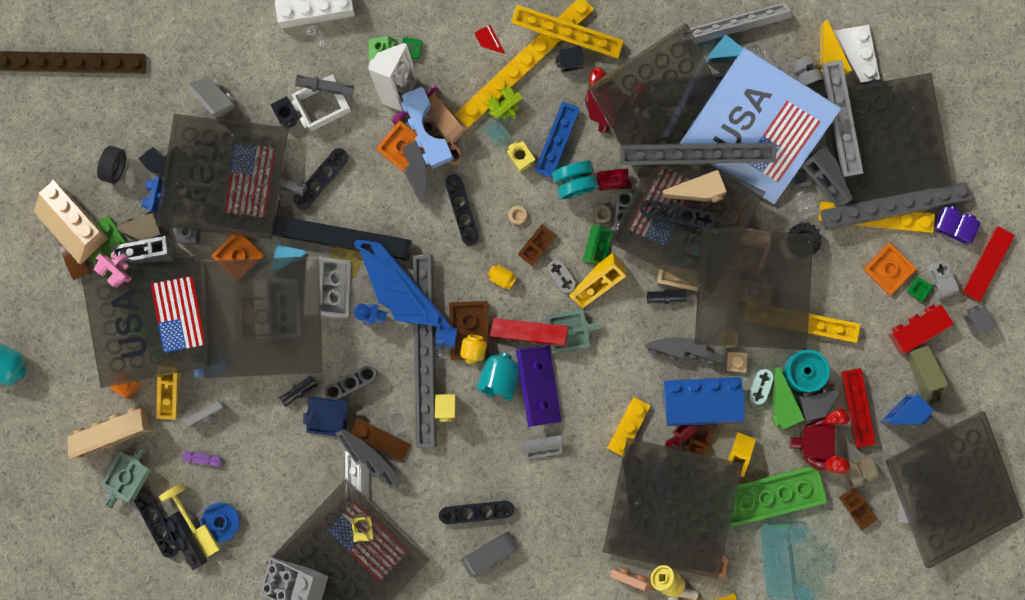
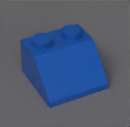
(909, 410)

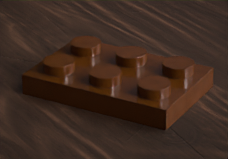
(468, 319)

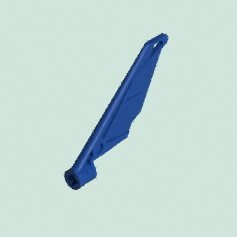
(401, 294)

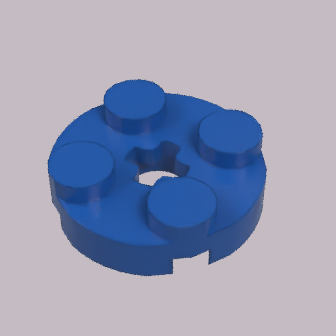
(225, 511)

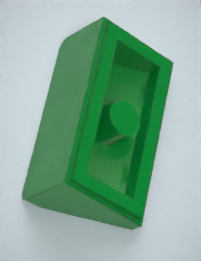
(597, 245)

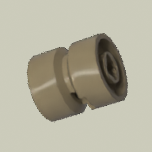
(862, 471)

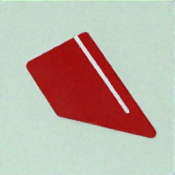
(488, 39)

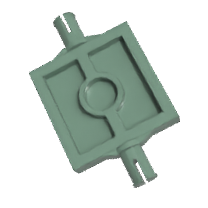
(578, 330)
(125, 477)

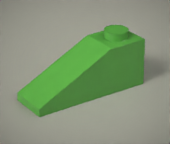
(784, 406)

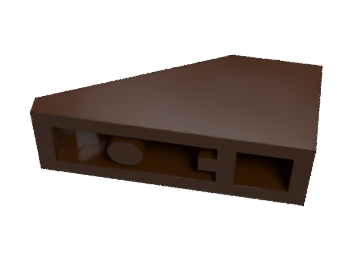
(380, 439)

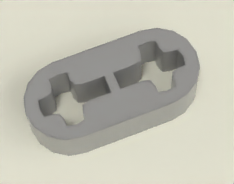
(565, 273)

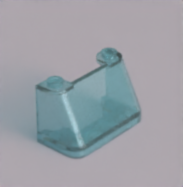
(778, 560)

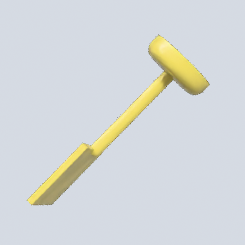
(202, 535)

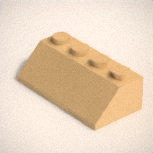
(68, 222)
(109, 433)

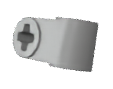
(943, 281)

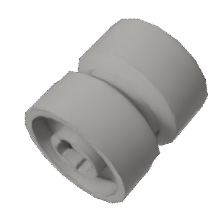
(807, 71)

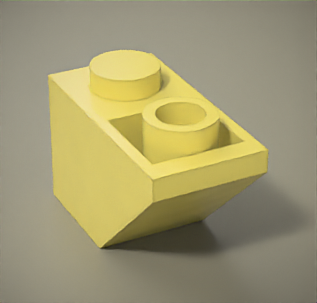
(445, 407)

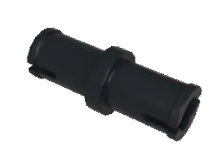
(666, 296)
(298, 391)

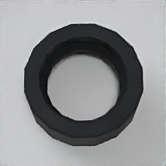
(111, 164)

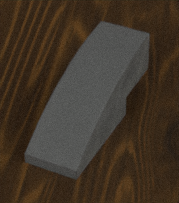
(416, 170)

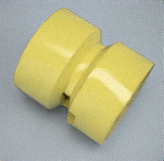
(667, 581)

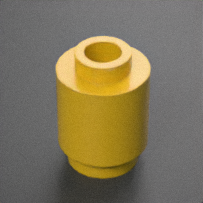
(501, 276)

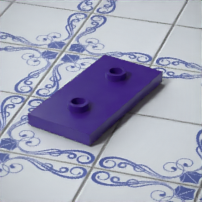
(538, 386)

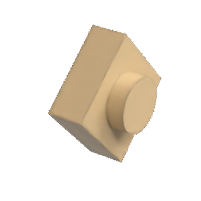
(736, 362)

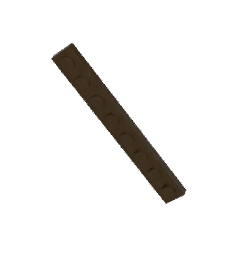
(72, 62)

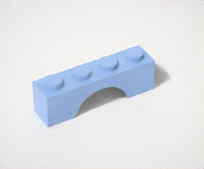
(435, 149)

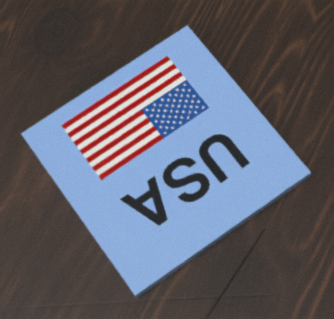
(763, 105)

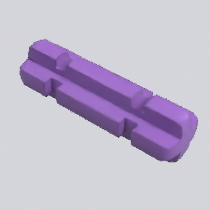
(201, 458)

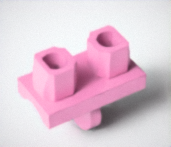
(105, 264)

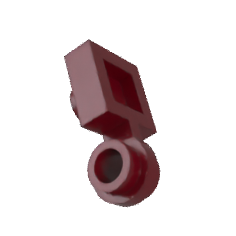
(681, 433)

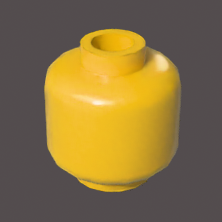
(473, 349)

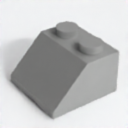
(212, 97)

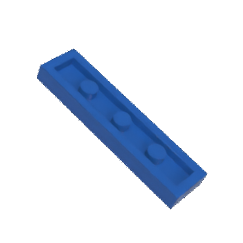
(557, 139)

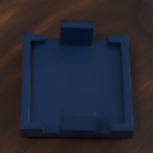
(325, 416)

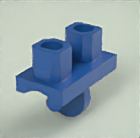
(152, 202)
(369, 313)

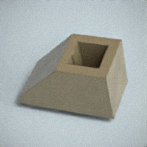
(141, 228)

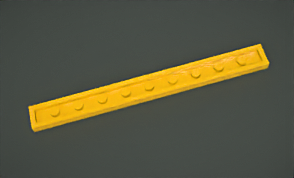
(520, 65)

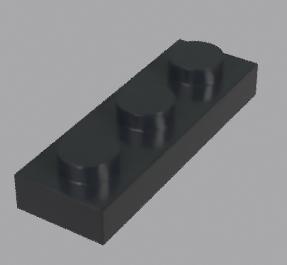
(186, 540)

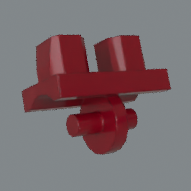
(613, 179)

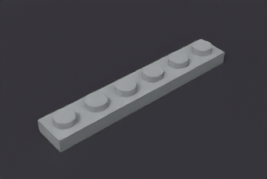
(741, 22)
(843, 122)

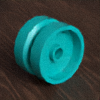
(575, 180)
(794, 371)

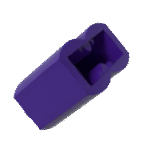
(956, 225)

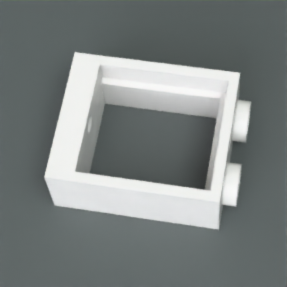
(304, 93)

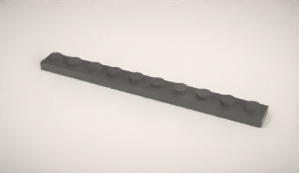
(425, 359)

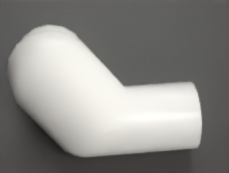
(688, 594)

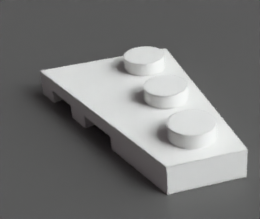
(859, 52)

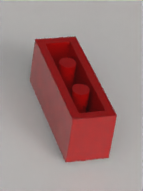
(920, 328)

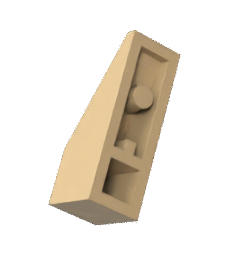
(701, 189)

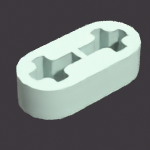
(764, 389)

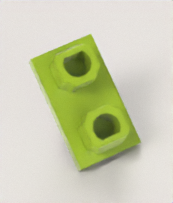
(498, 108)

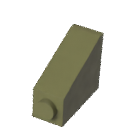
(927, 375)

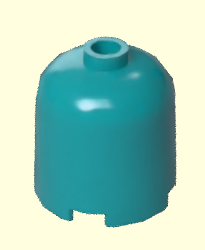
(11, 365)
(499, 376)

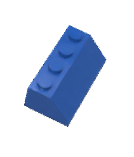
(703, 401)

